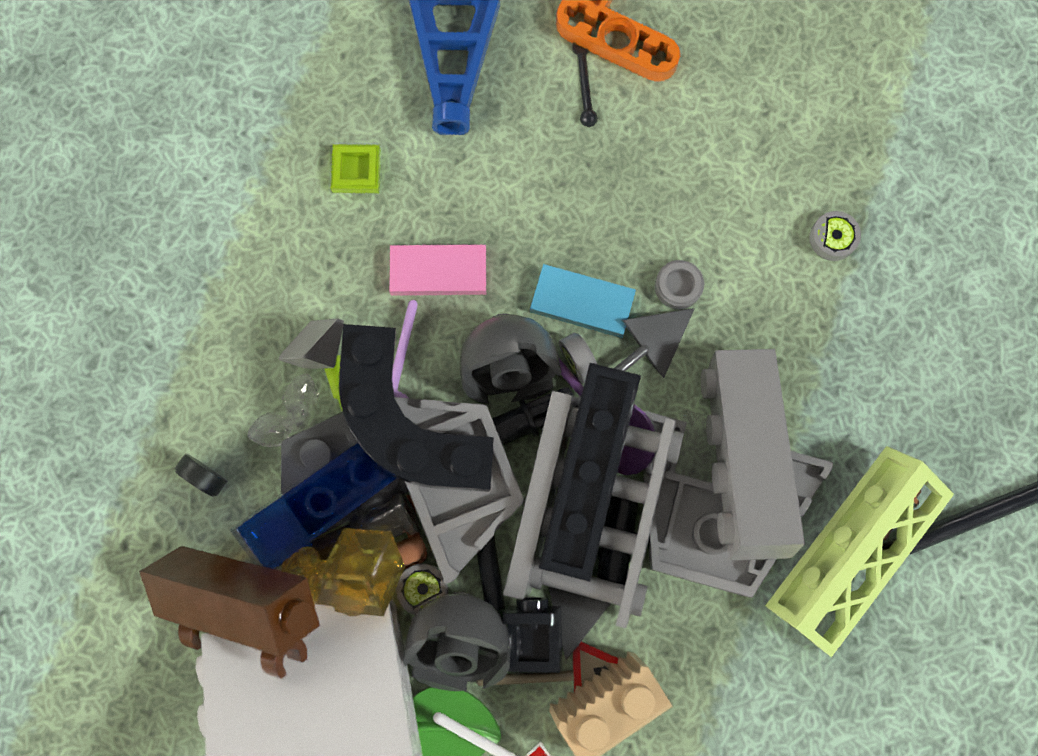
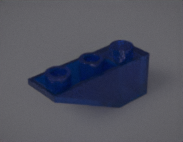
(310, 507)

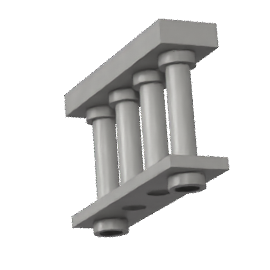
(538, 511)

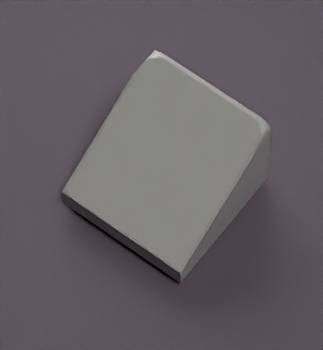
(315, 345)

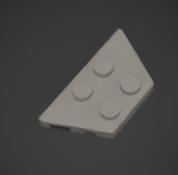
(461, 520)

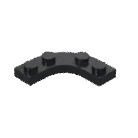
(388, 435)

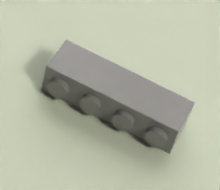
(752, 456)

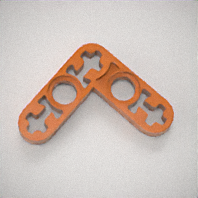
(614, 21)

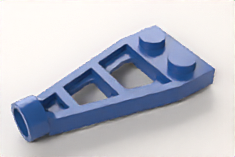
(454, 116)

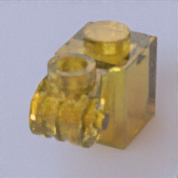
(356, 576)

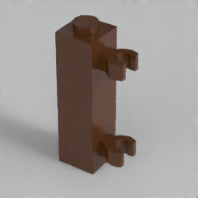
(233, 602)

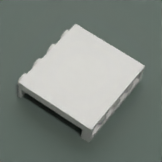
(338, 702)

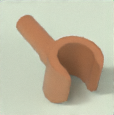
(412, 548)

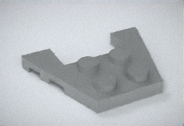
(686, 529)

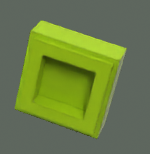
(355, 168)

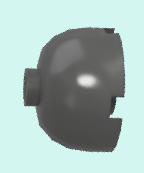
(506, 357)
(457, 643)

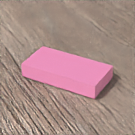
(437, 270)

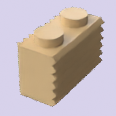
(609, 707)

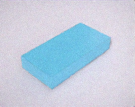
(582, 300)

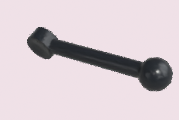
(588, 116)

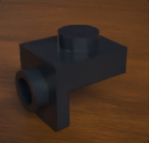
(534, 636)

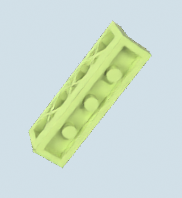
(855, 543)

